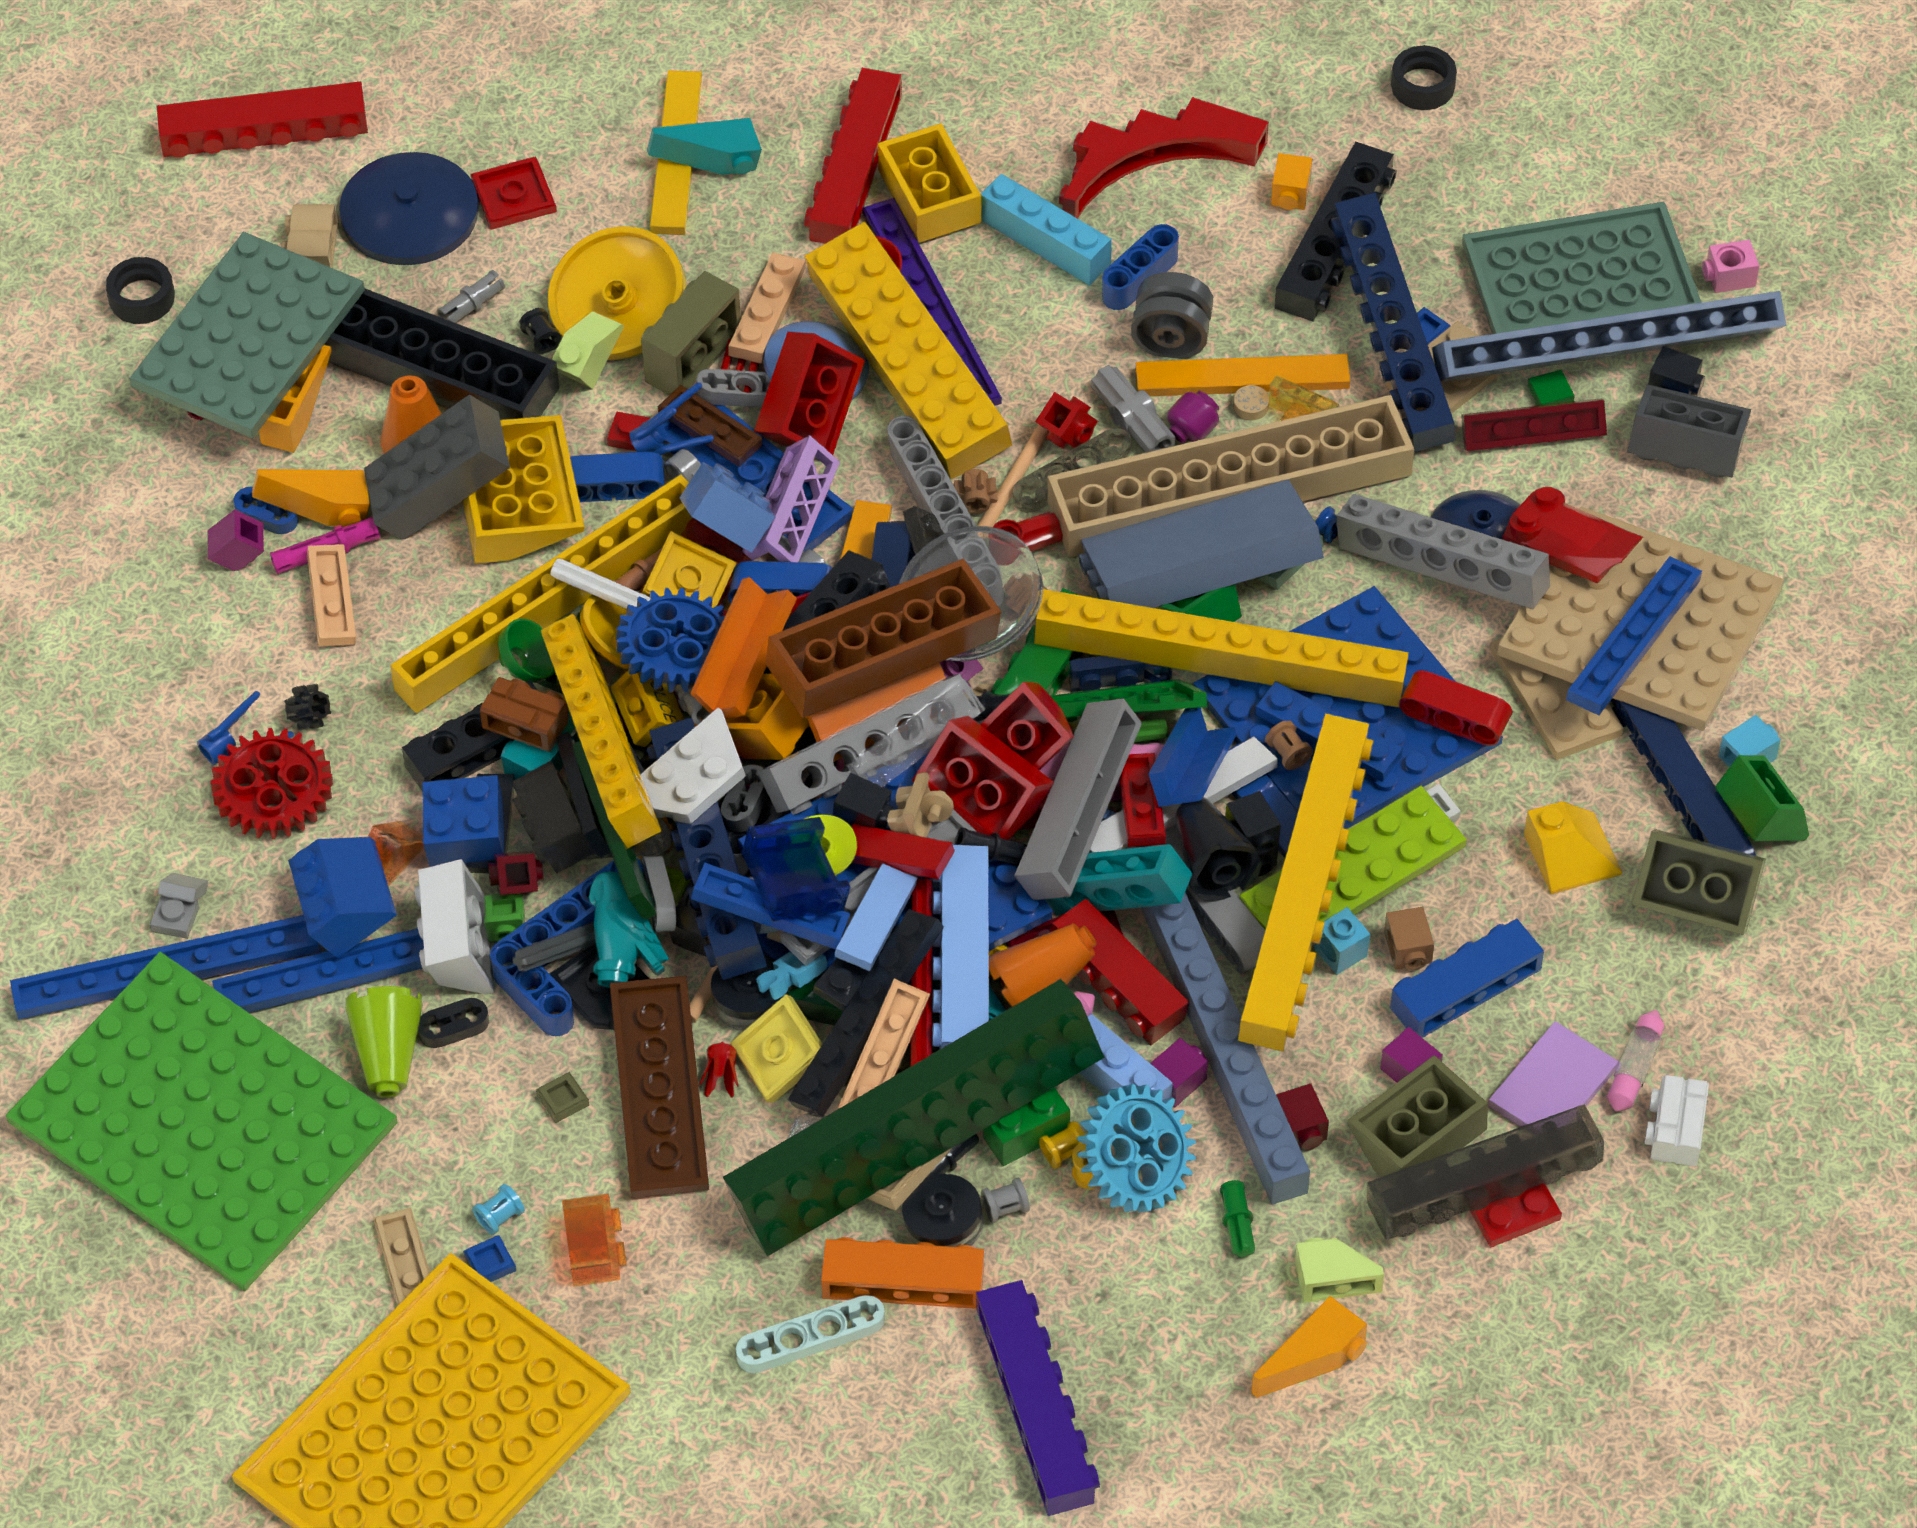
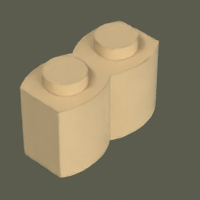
(312, 232)

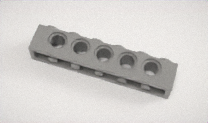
(1443, 551)
(784, 779)

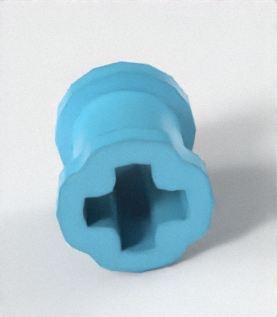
(498, 1209)

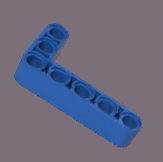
(549, 994)

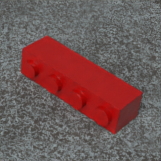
(1126, 977)

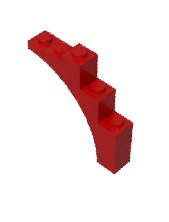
(1153, 139)

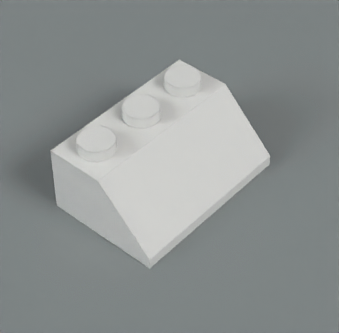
(454, 928)

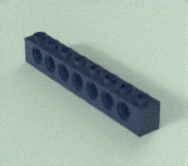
(1365, 217)
(732, 937)

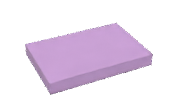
(1553, 1077)

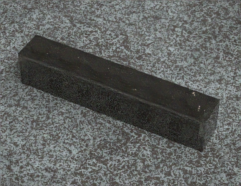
(1485, 1172)

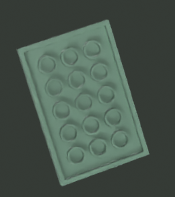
(1579, 268)
(247, 334)

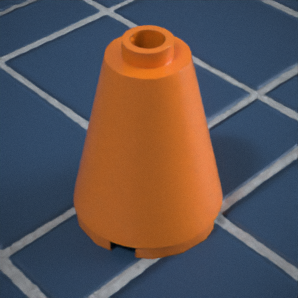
(407, 410)
(1042, 961)

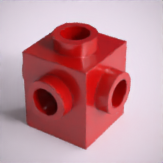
(1067, 421)

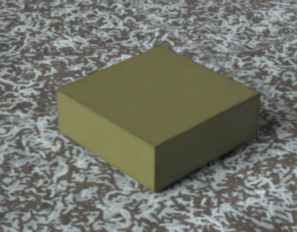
(562, 1097)

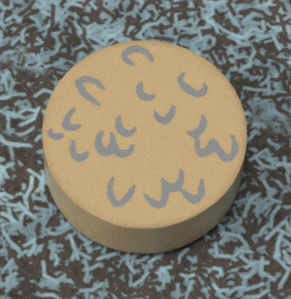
(1251, 402)

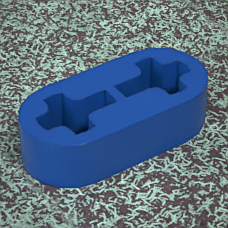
(265, 512)

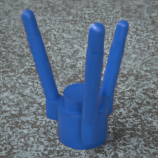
(651, 433)
(216, 741)

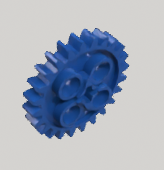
(668, 637)

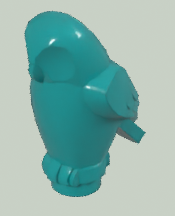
(621, 933)

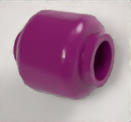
(1193, 416)

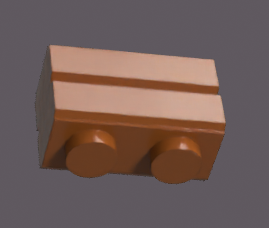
(524, 713)

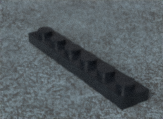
(849, 1035)

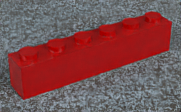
(262, 119)
(854, 155)

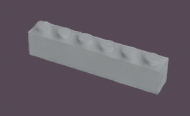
(1078, 799)

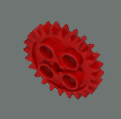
(250, 802)

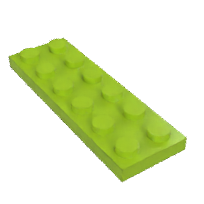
(1378, 856)

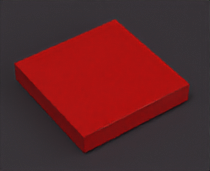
(513, 193)

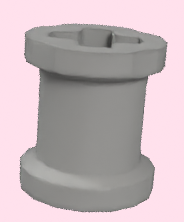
(1005, 1200)

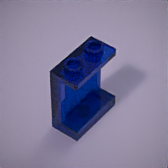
(793, 869)

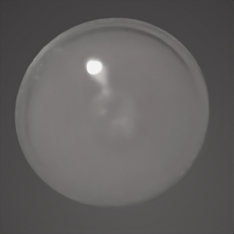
(1003, 568)

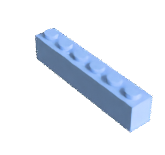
(962, 946)

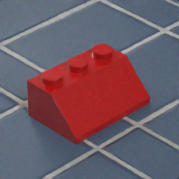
(809, 391)
(1030, 724)
(984, 778)

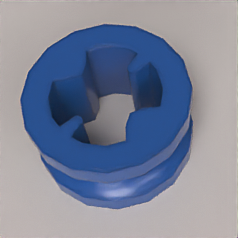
(1327, 524)

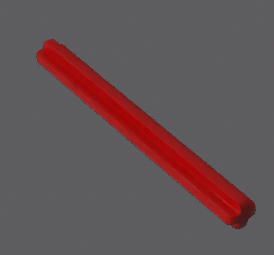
(922, 979)

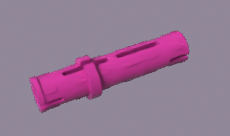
(350, 536)

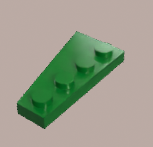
(1140, 697)

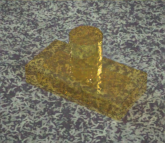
(1295, 399)

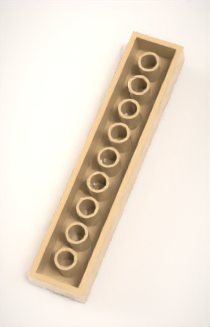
(1315, 451)

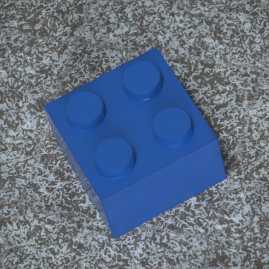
(462, 820)

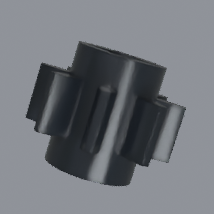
(307, 706)

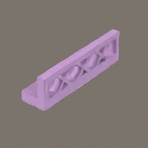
(787, 494)

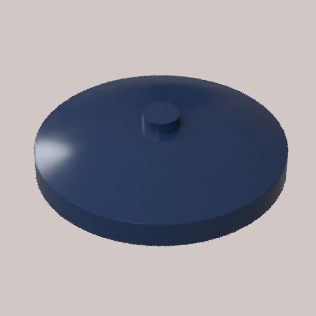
(408, 208)

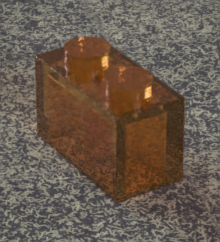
(592, 1241)

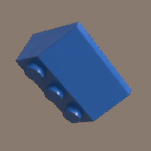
(342, 891)

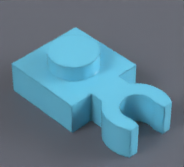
(789, 972)

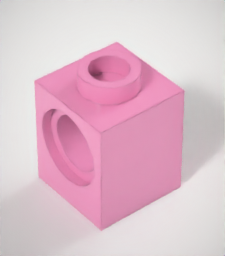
(1731, 266)

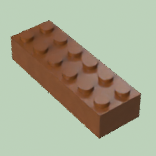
(882, 637)

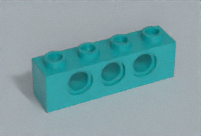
(1128, 880)

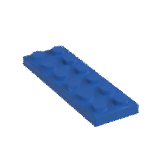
(760, 471)

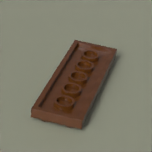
(659, 1087)

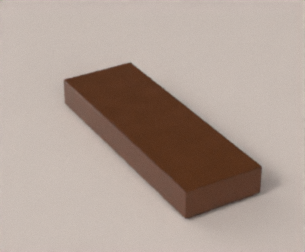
(701, 419)

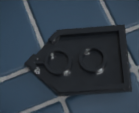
(586, 994)

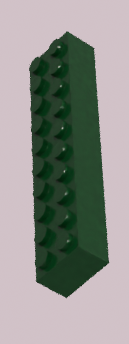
(914, 1117)

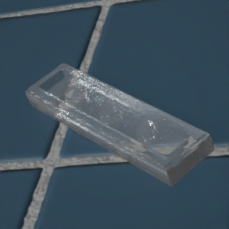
(915, 735)

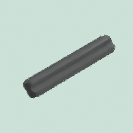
(555, 947)

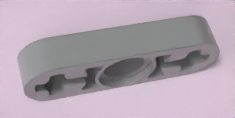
(721, 379)
(660, 892)

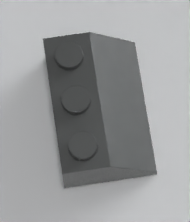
(1688, 431)

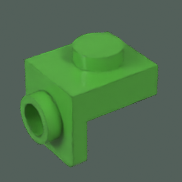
(503, 915)

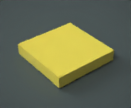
(777, 1048)

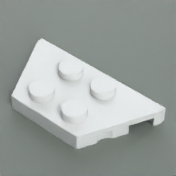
(694, 771)

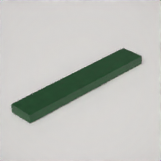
(624, 858)

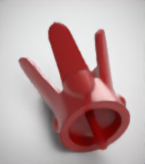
(720, 1063)

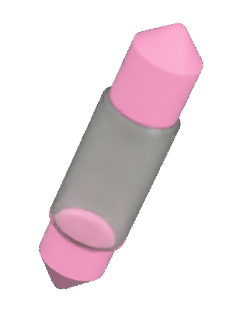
(1636, 1061)

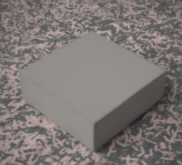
(183, 887)

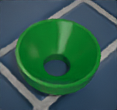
(526, 641)

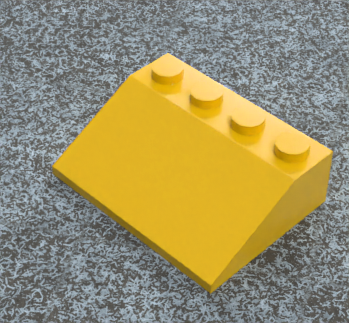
(531, 500)

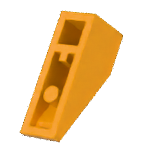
(292, 415)
(319, 495)
(1314, 1349)

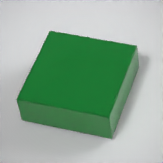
(1550, 388)

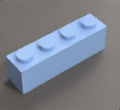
(1122, 1065)

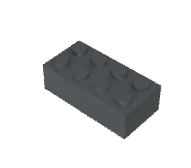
(436, 467)

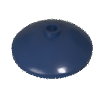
(1472, 506)

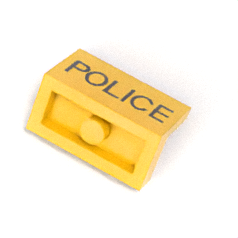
(645, 706)

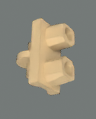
(919, 808)

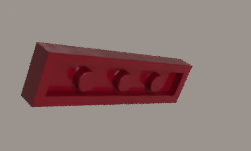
(1534, 424)

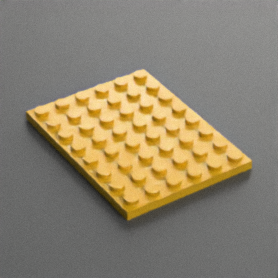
(436, 1416)

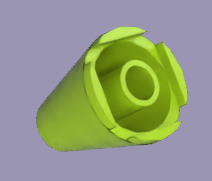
(385, 1035)

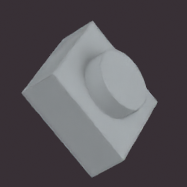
(174, 917)

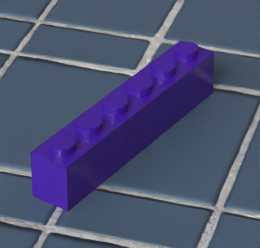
(1036, 1398)

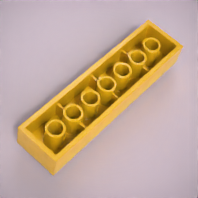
(908, 350)

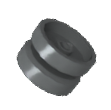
(1172, 315)

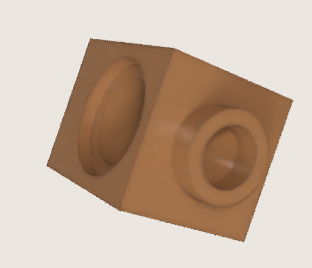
(1409, 938)

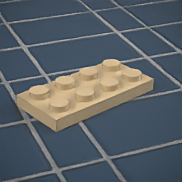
(1561, 723)

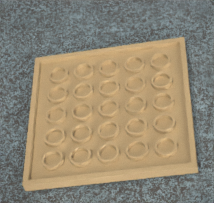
(1691, 658)

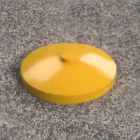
(621, 276)

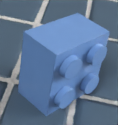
(728, 506)

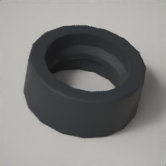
(1419, 96)
(143, 310)

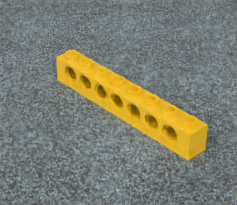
(600, 731)

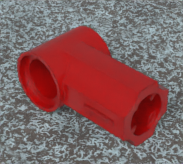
(1035, 531)

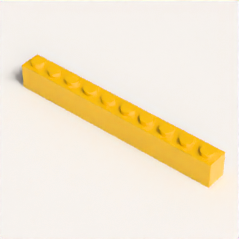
(473, 640)
(1221, 648)
(1304, 884)

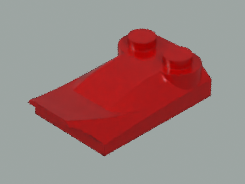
(1569, 535)

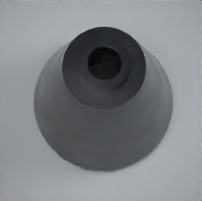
(1215, 851)

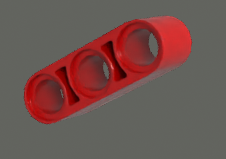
(1455, 707)

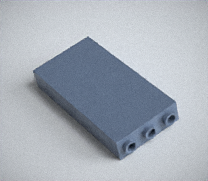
(1202, 547)

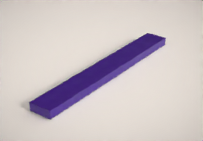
(888, 221)

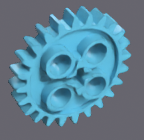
(1136, 1148)

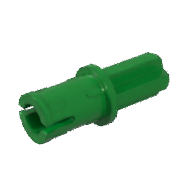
(1237, 1218)

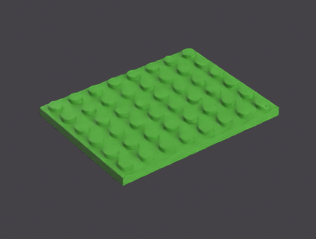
(202, 1120)

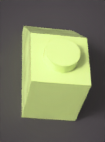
(587, 348)
(1335, 1270)

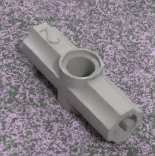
(1132, 409)

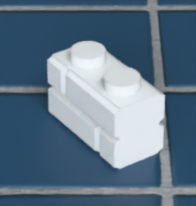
(1679, 1120)

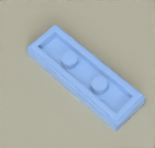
(875, 917)

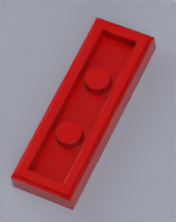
(1140, 807)
(901, 851)

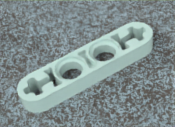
(807, 1328)

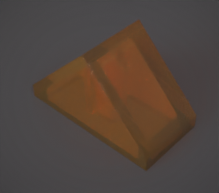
(396, 846)

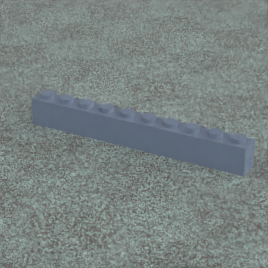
(1608, 336)
(1232, 1062)

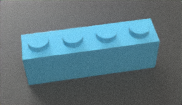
(1045, 229)

